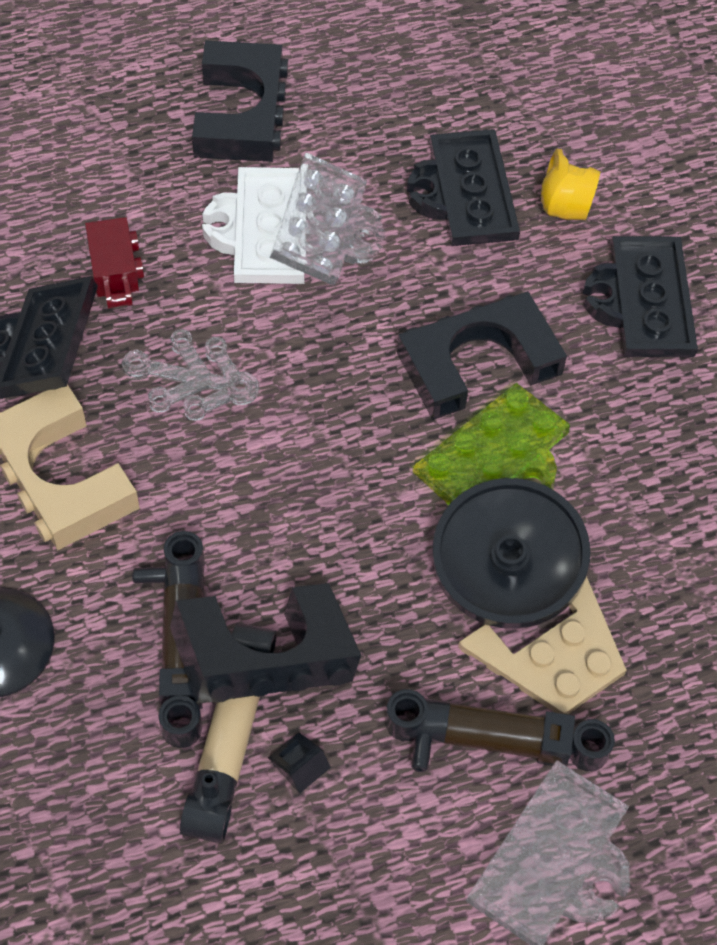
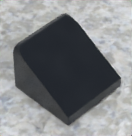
(300, 762)

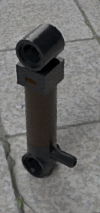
(181, 581)
(497, 731)

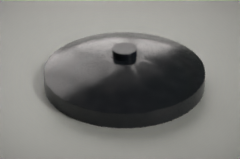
(511, 553)

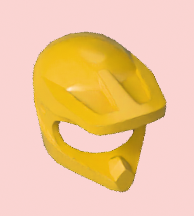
(568, 189)

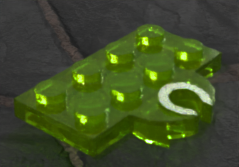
(499, 442)

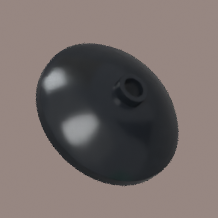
(25, 640)

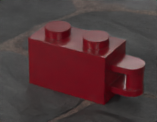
(113, 260)

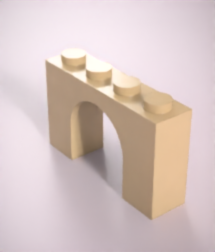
(62, 510)

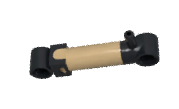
(211, 799)

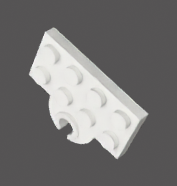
(253, 224)

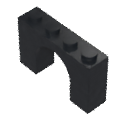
(250, 133)
(511, 322)
(225, 669)

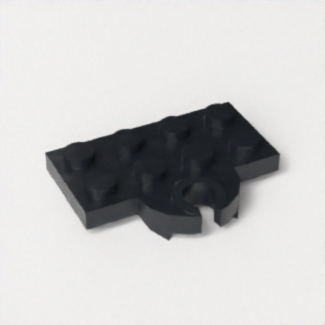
(466, 188)
(645, 296)
(44, 337)

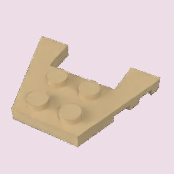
(561, 665)

